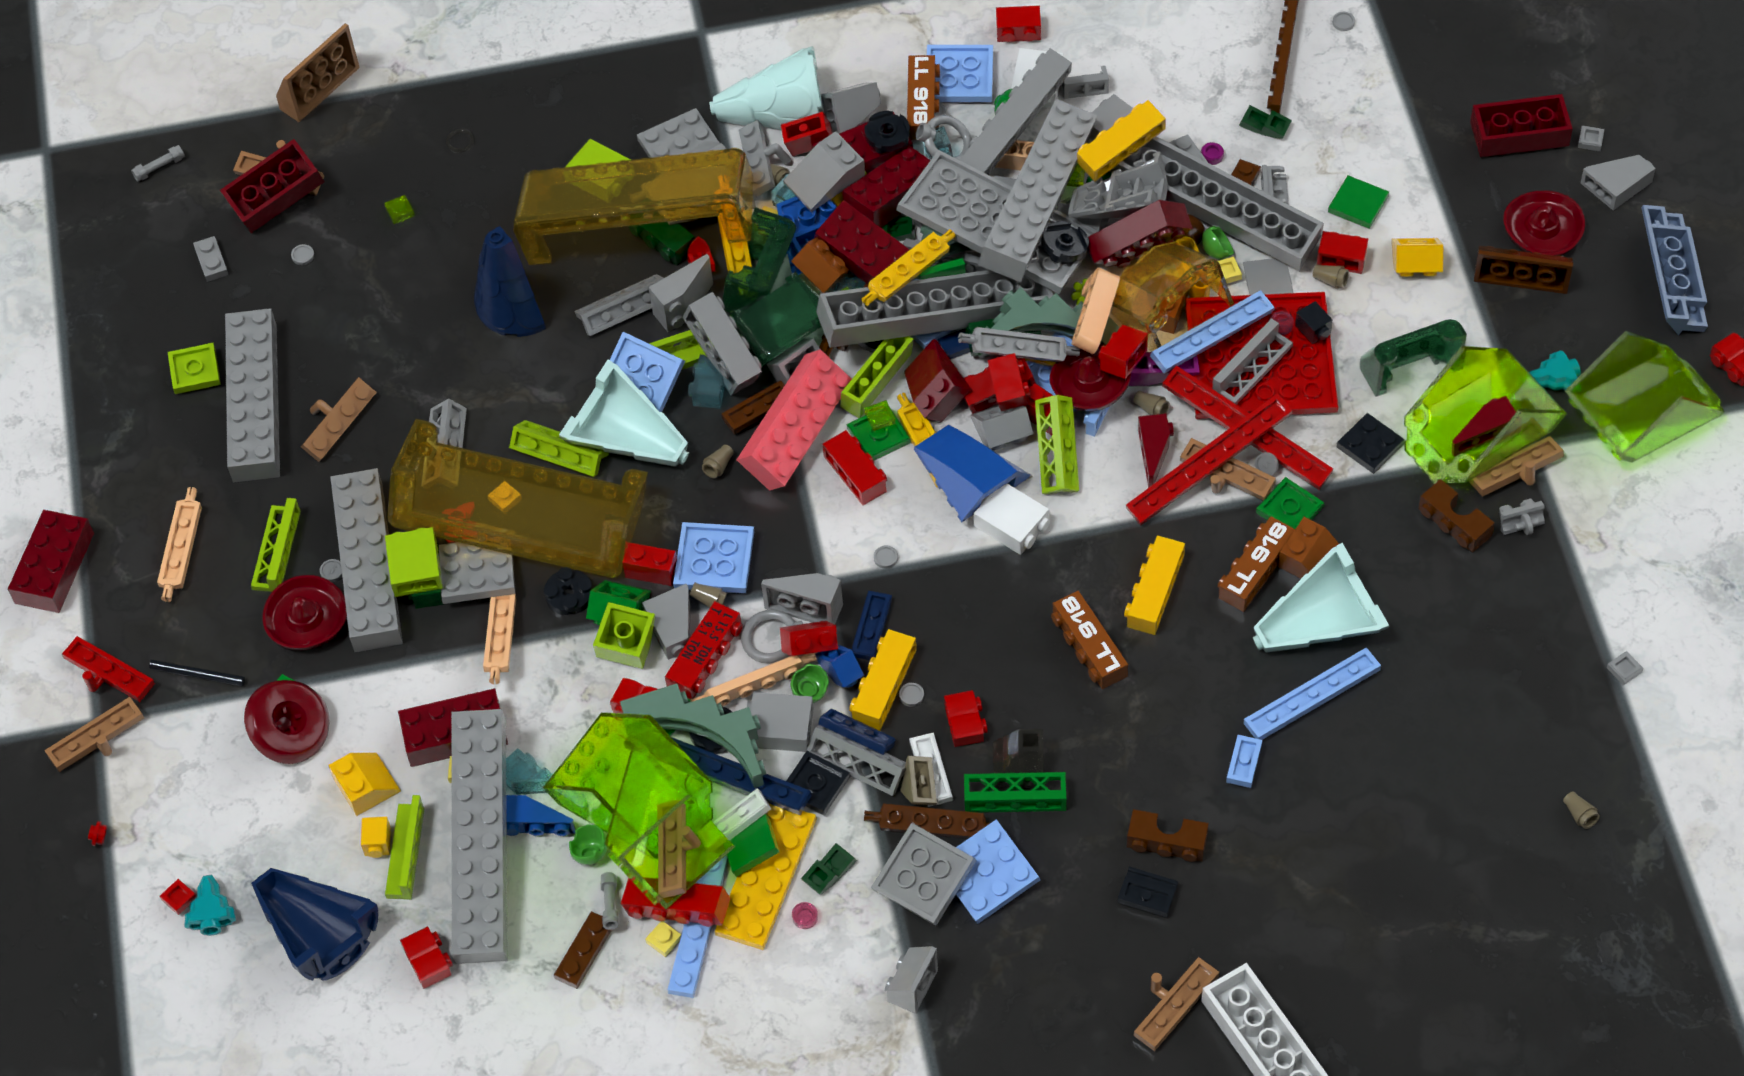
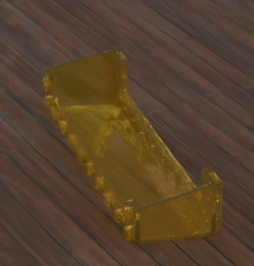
(635, 195)
(513, 504)

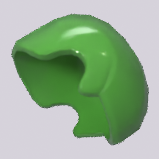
(1216, 243)
(810, 681)
(588, 845)

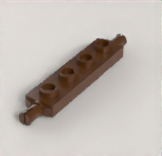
(935, 821)

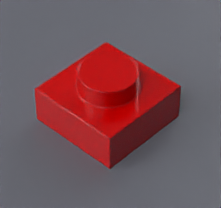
(178, 896)

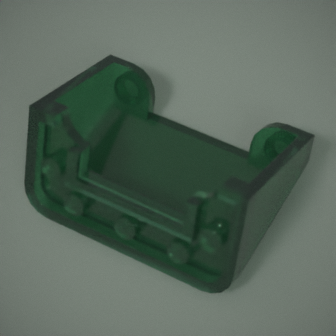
(769, 246)
(780, 318)
(1435, 341)

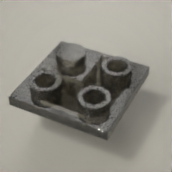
(1019, 753)

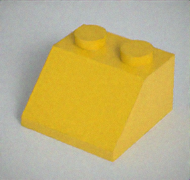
(1417, 255)
(363, 780)

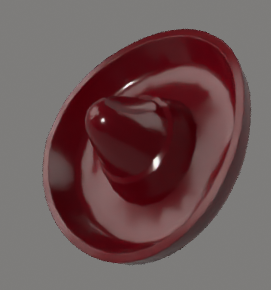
(1544, 222)
(1086, 383)
(304, 612)
(286, 721)

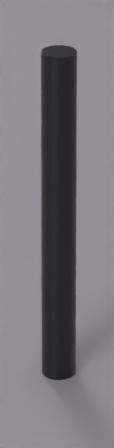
(197, 672)

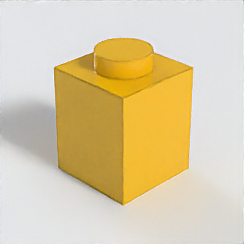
(375, 836)

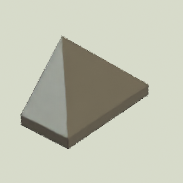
(919, 781)

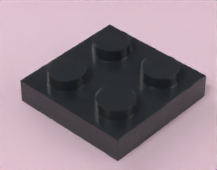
(1370, 443)
(821, 778)

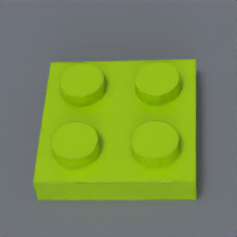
(194, 368)

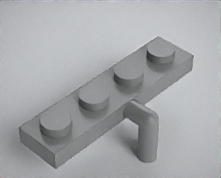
(758, 155)

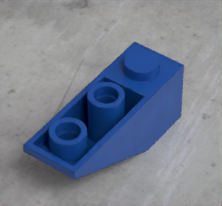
(535, 818)

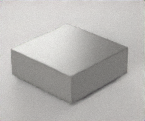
(1591, 138)
(1624, 668)

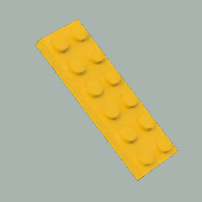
(762, 889)

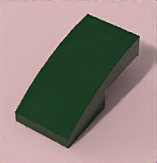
(1270, 125)
(901, 228)
(829, 870)

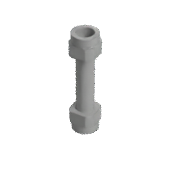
(175, 154)
(610, 915)

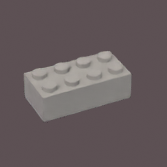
(722, 343)

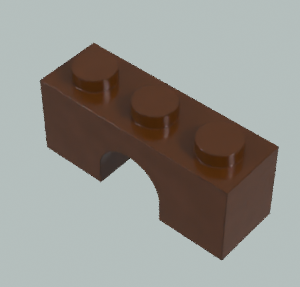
(1468, 530)
(1186, 843)

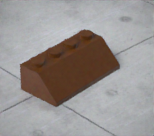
(1523, 269)

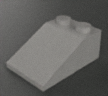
(825, 172)
(679, 290)
(805, 596)

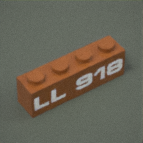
(922, 91)
(1255, 565)
(1090, 640)

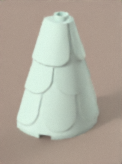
(773, 95)
(625, 422)
(1321, 608)

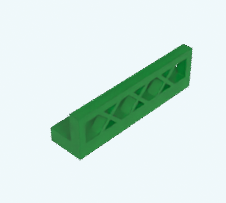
(1015, 800)

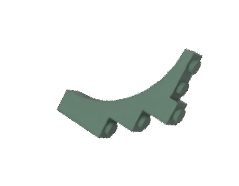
(1023, 314)
(706, 718)

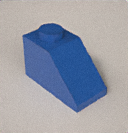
(840, 666)

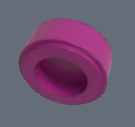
(1213, 153)

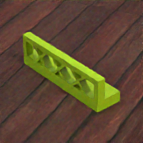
(688, 350)
(1061, 443)
(547, 445)
(280, 550)
(405, 850)

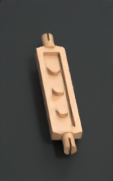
(179, 544)
(499, 636)
(761, 678)

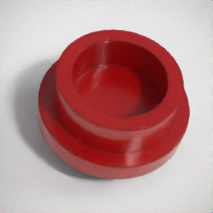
(97, 833)

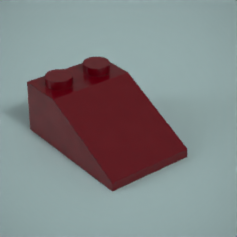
(935, 383)

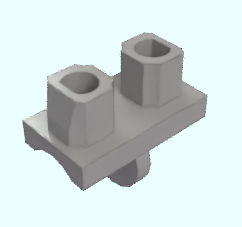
(1521, 518)

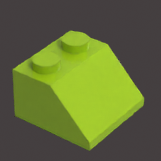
(624, 635)

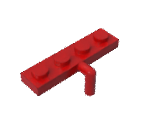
(106, 669)

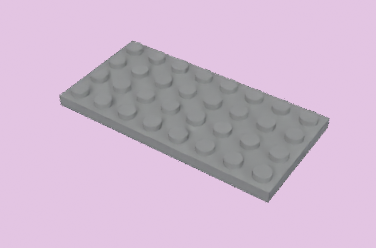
(968, 203)

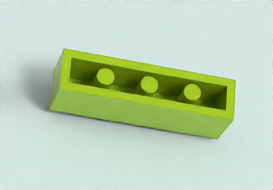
(875, 374)

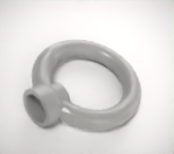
(927, 132)
(750, 625)

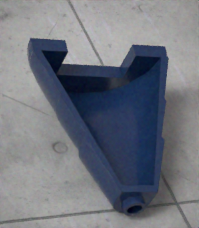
(503, 291)
(316, 922)

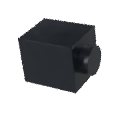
(1313, 322)

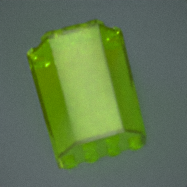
(1456, 396)
(1642, 397)
(594, 769)
(643, 803)

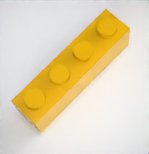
(1121, 140)
(1155, 585)
(883, 679)

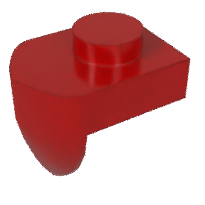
(698, 249)

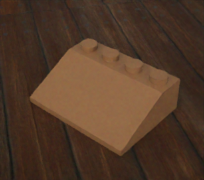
(318, 75)

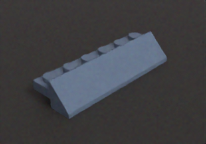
(1676, 269)

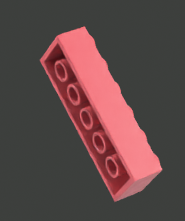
(794, 420)

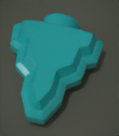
(1557, 371)
(209, 909)

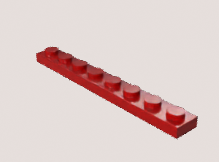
(1228, 414)
(1209, 459)

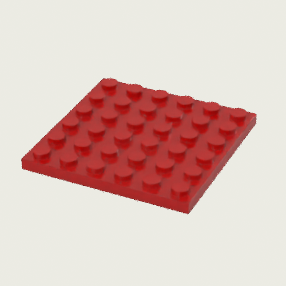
(1300, 377)

